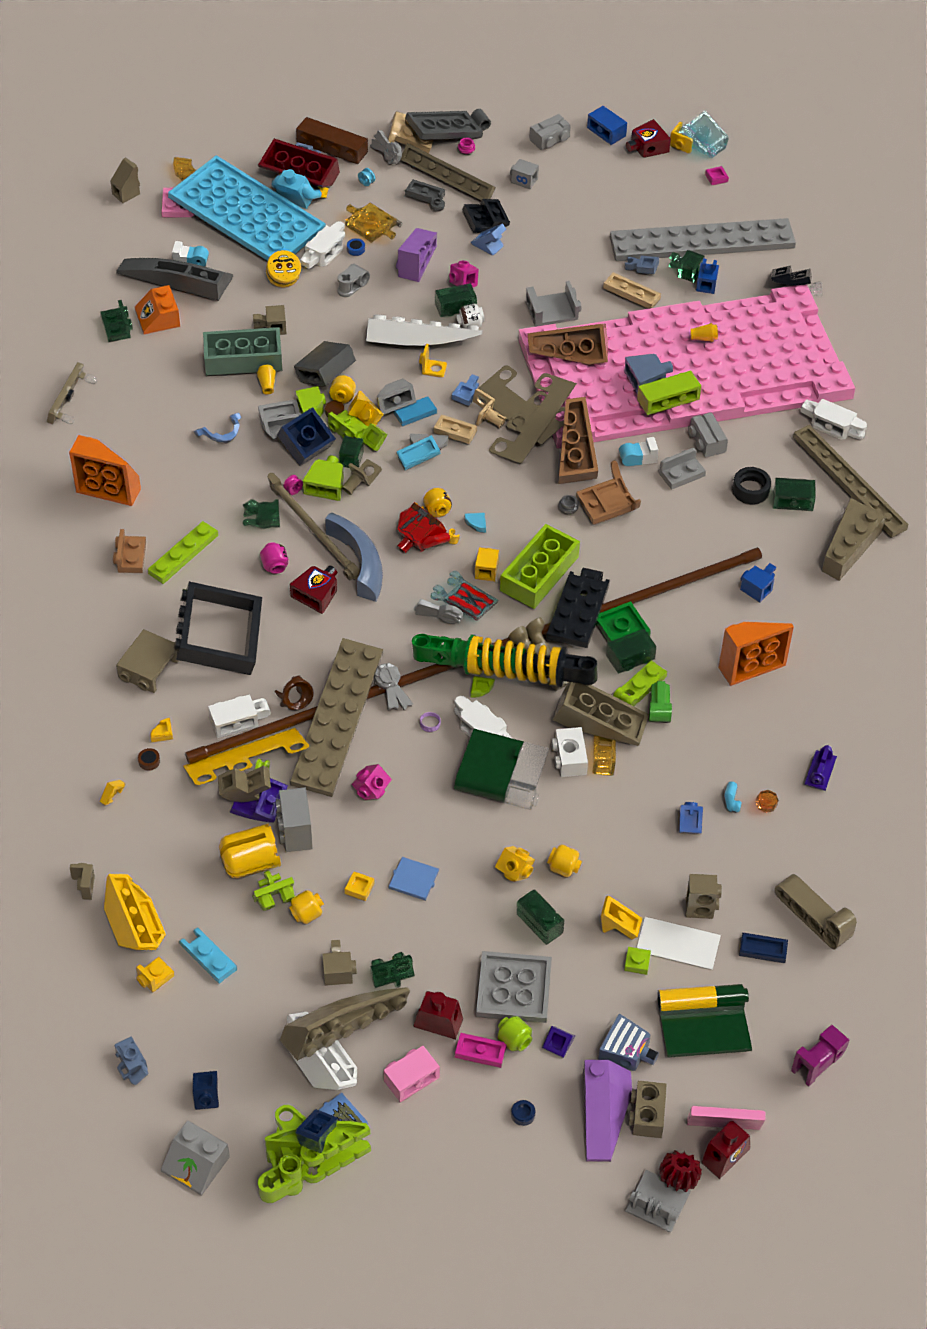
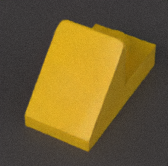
(364, 409)
(619, 917)

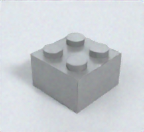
(294, 820)

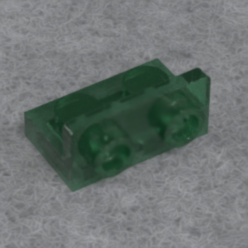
(116, 323)

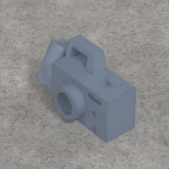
(131, 1060)

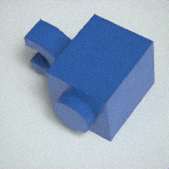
(707, 277)
(758, 582)

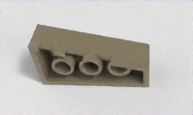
(853, 537)

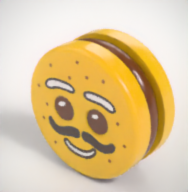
(283, 268)

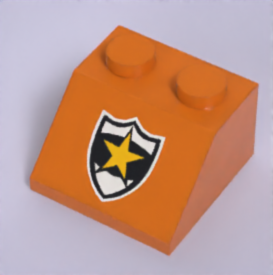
(158, 310)

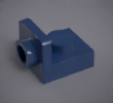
(205, 1090)

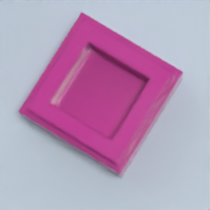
(716, 175)

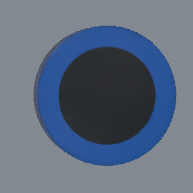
(355, 247)

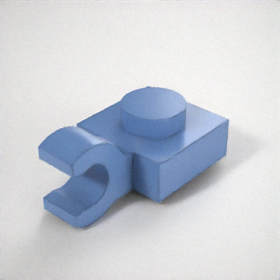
(465, 391)

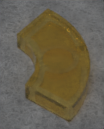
(183, 167)

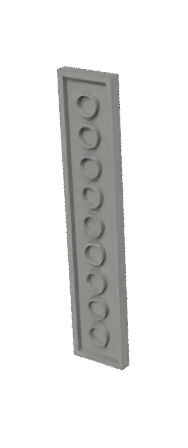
(703, 239)

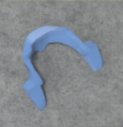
(221, 438)

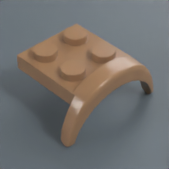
(607, 498)

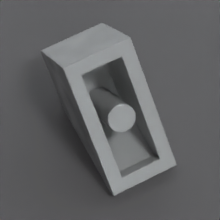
(396, 396)

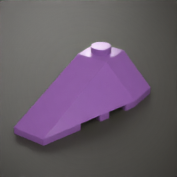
(605, 1106)

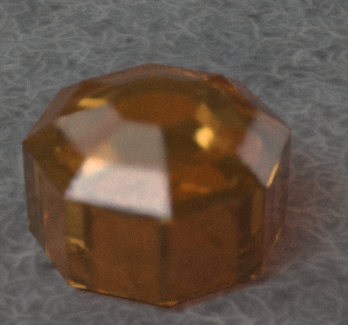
(767, 801)

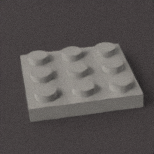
(514, 986)

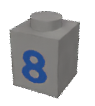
(524, 173)

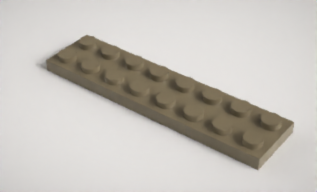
(337, 717)

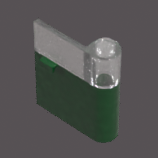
(501, 769)

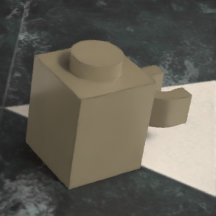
(274, 318)
(338, 966)

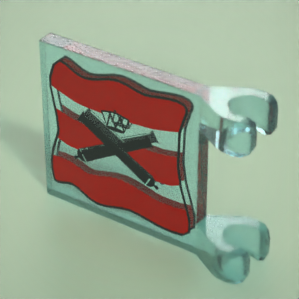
(465, 596)

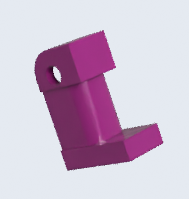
(825, 1052)

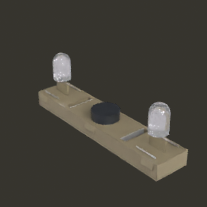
(67, 393)

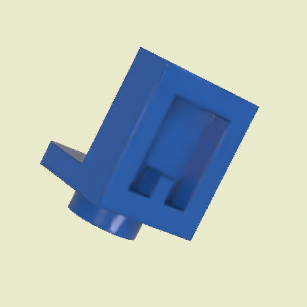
(690, 818)

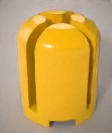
(249, 851)

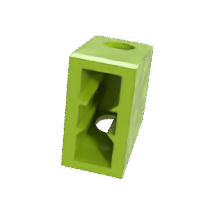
(324, 479)

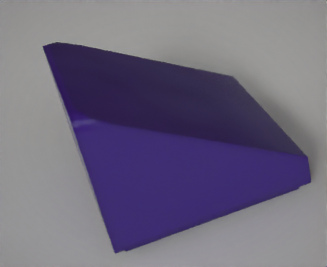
(558, 1041)

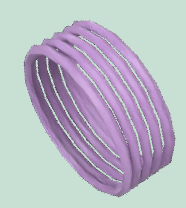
(430, 729)

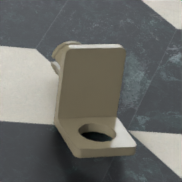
(358, 476)

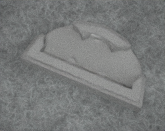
(441, 440)

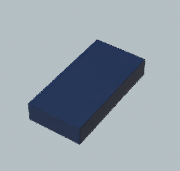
(763, 947)

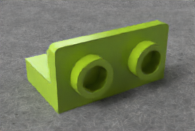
(346, 425)

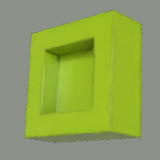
(374, 437)
(637, 960)

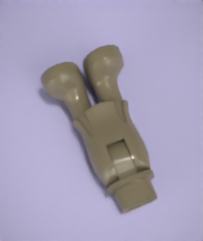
(534, 632)

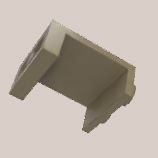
(146, 660)

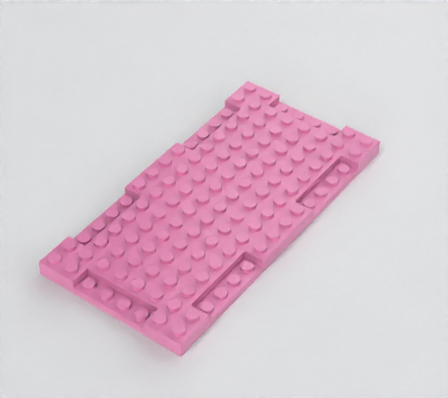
(764, 362)

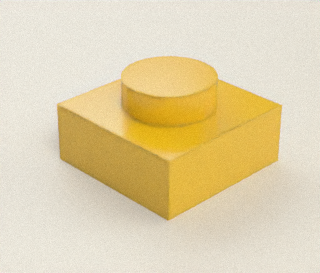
(359, 886)

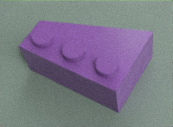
(416, 254)

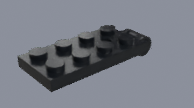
(578, 614)

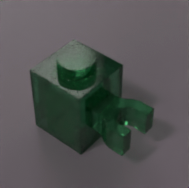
(688, 265)

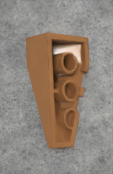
(577, 344)

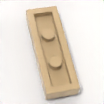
(631, 290)

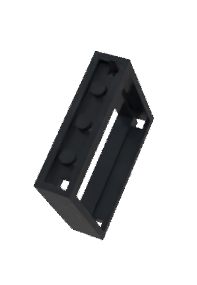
(211, 657)

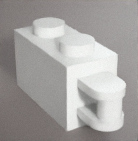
(237, 715)

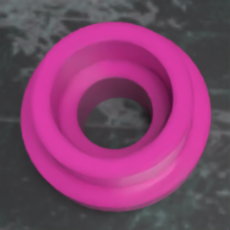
(466, 146)

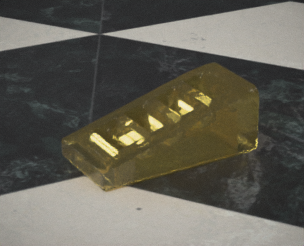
(604, 756)

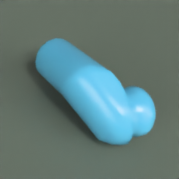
(730, 792)

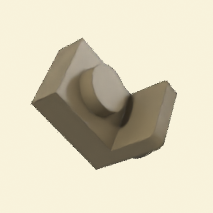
(85, 878)

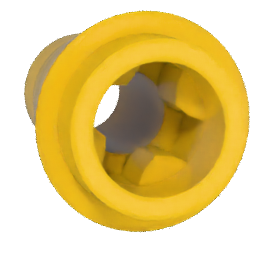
(705, 333)
(266, 377)

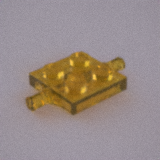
(370, 222)

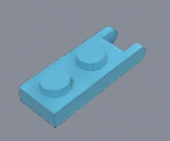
(209, 956)

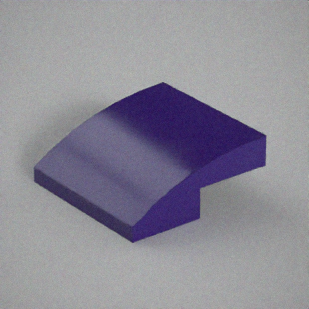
(263, 808)

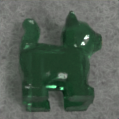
(266, 514)

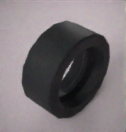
(751, 474)

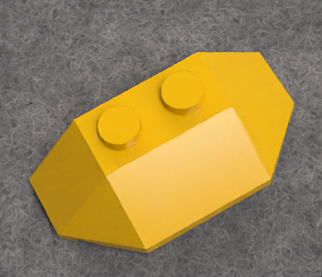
(132, 914)

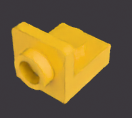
(154, 974)

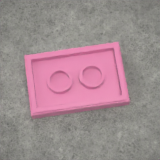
(722, 1116)

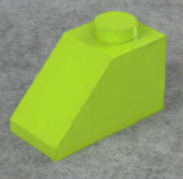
(310, 398)

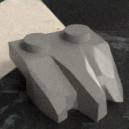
(277, 414)

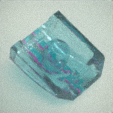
(706, 135)

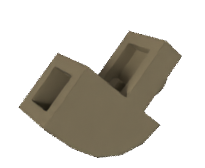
(244, 786)

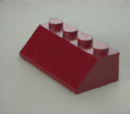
(315, 166)

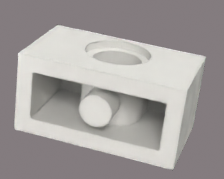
(570, 741)

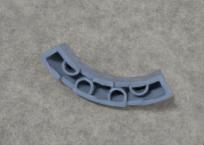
(371, 574)

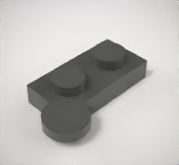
(426, 193)

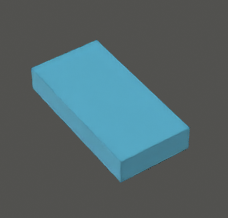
(418, 452)

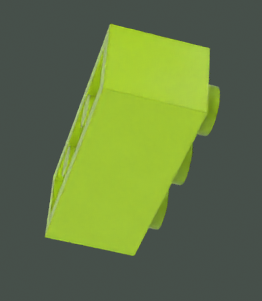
(669, 392)

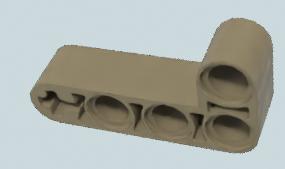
(826, 923)

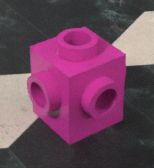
(463, 273)
(371, 782)

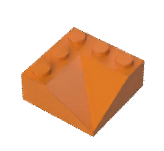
(102, 472)
(754, 649)

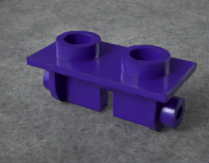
(821, 768)

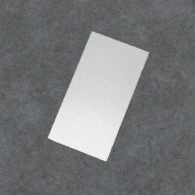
(679, 943)

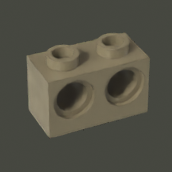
(702, 896)
(650, 1109)

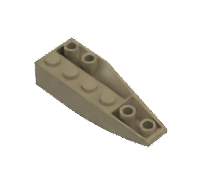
(340, 1020)

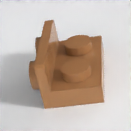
(129, 553)

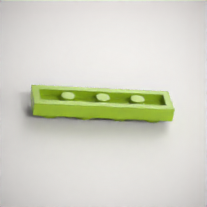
(182, 552)

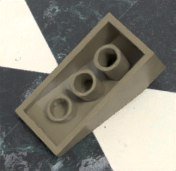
(600, 714)

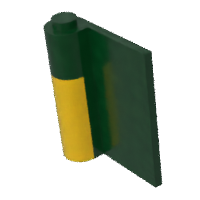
(704, 1020)

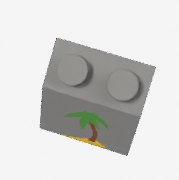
(195, 1157)

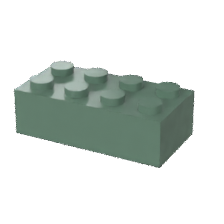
(241, 350)

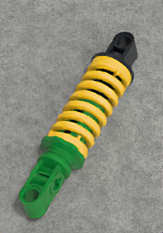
(506, 660)

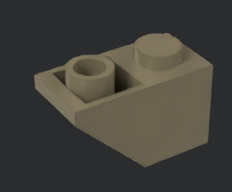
(125, 181)

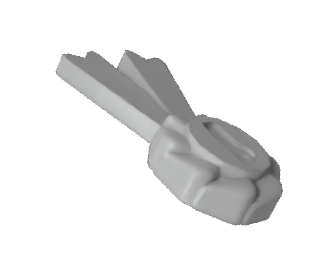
(392, 151)
(448, 613)
(387, 677)

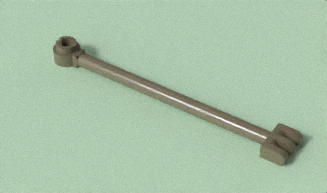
(351, 570)

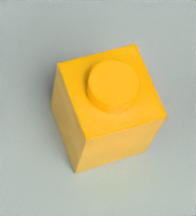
(486, 564)

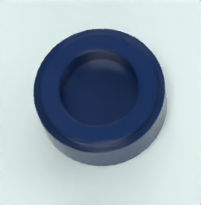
(523, 1112)

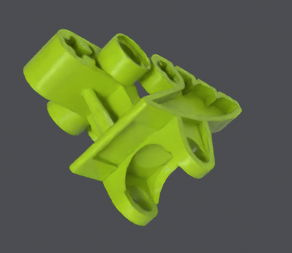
(287, 1177)

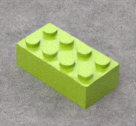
(539, 566)

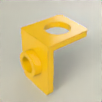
(680, 141)
(427, 364)

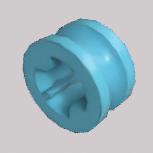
(366, 177)

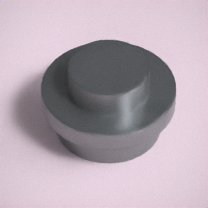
(568, 504)

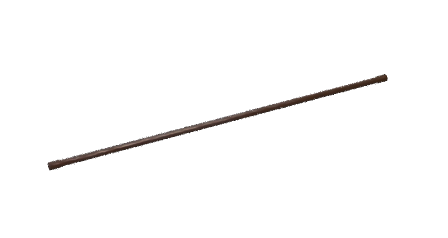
(205, 751)

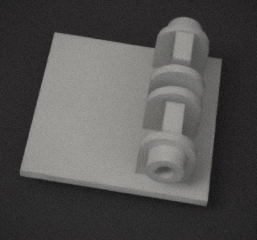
(656, 1202)

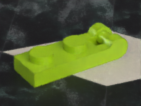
(640, 684)

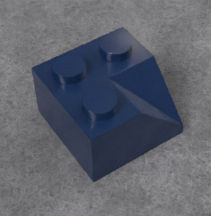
(306, 436)

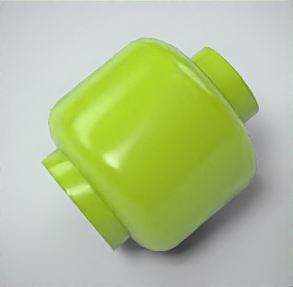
(514, 1033)

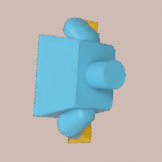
(297, 188)

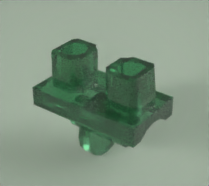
(392, 971)

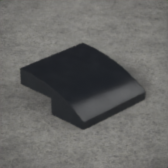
(485, 215)
(785, 276)

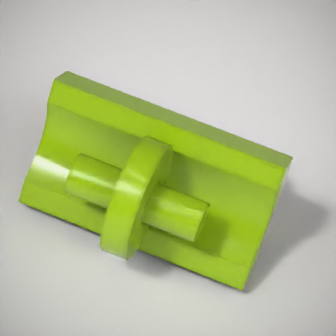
(283, 888)

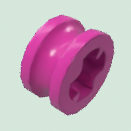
(293, 484)

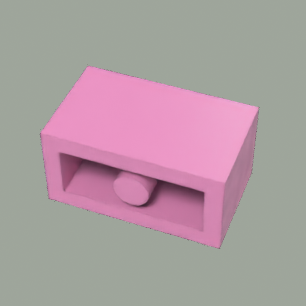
(411, 1073)

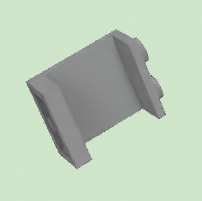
(553, 307)

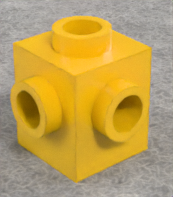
(515, 863)

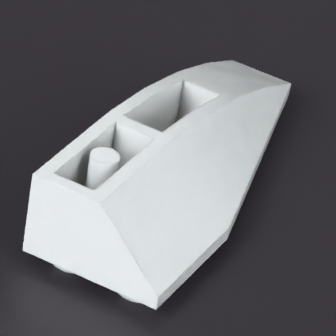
(415, 332)

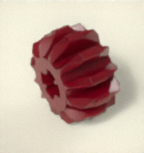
(680, 1171)

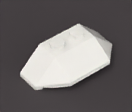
(328, 1066)

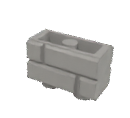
(549, 132)
(708, 435)

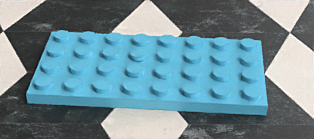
(245, 209)

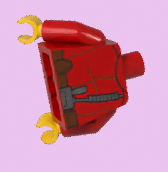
(422, 530)

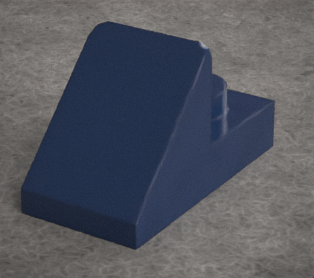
(315, 1129)

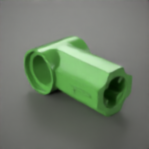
(660, 706)

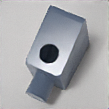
(645, 369)

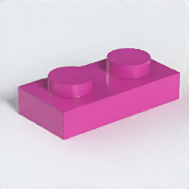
(480, 1050)

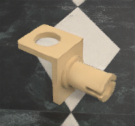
(487, 411)

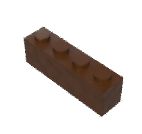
(332, 140)

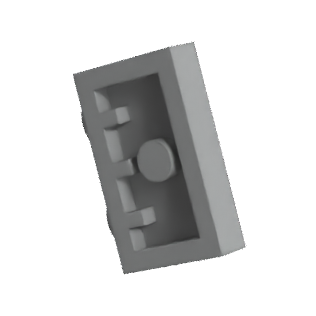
(681, 469)

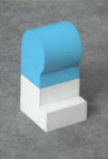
(194, 255)
(639, 453)

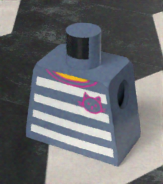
(627, 1045)

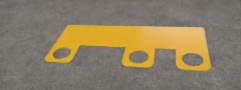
(242, 753)

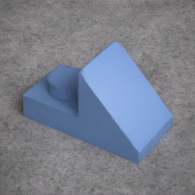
(490, 239)

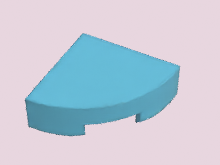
(476, 520)

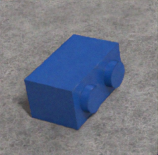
(607, 125)

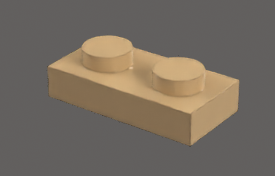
(455, 429)

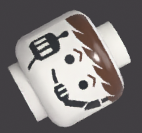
(470, 315)

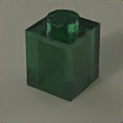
(351, 451)

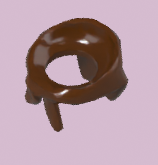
(302, 687)

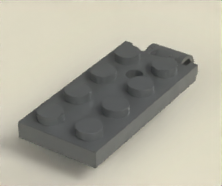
(448, 124)

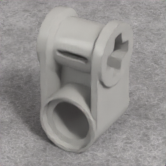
(352, 280)

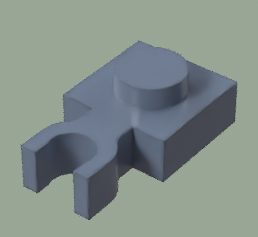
(645, 264)

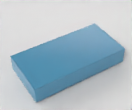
(416, 411)

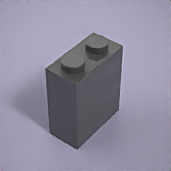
(325, 363)

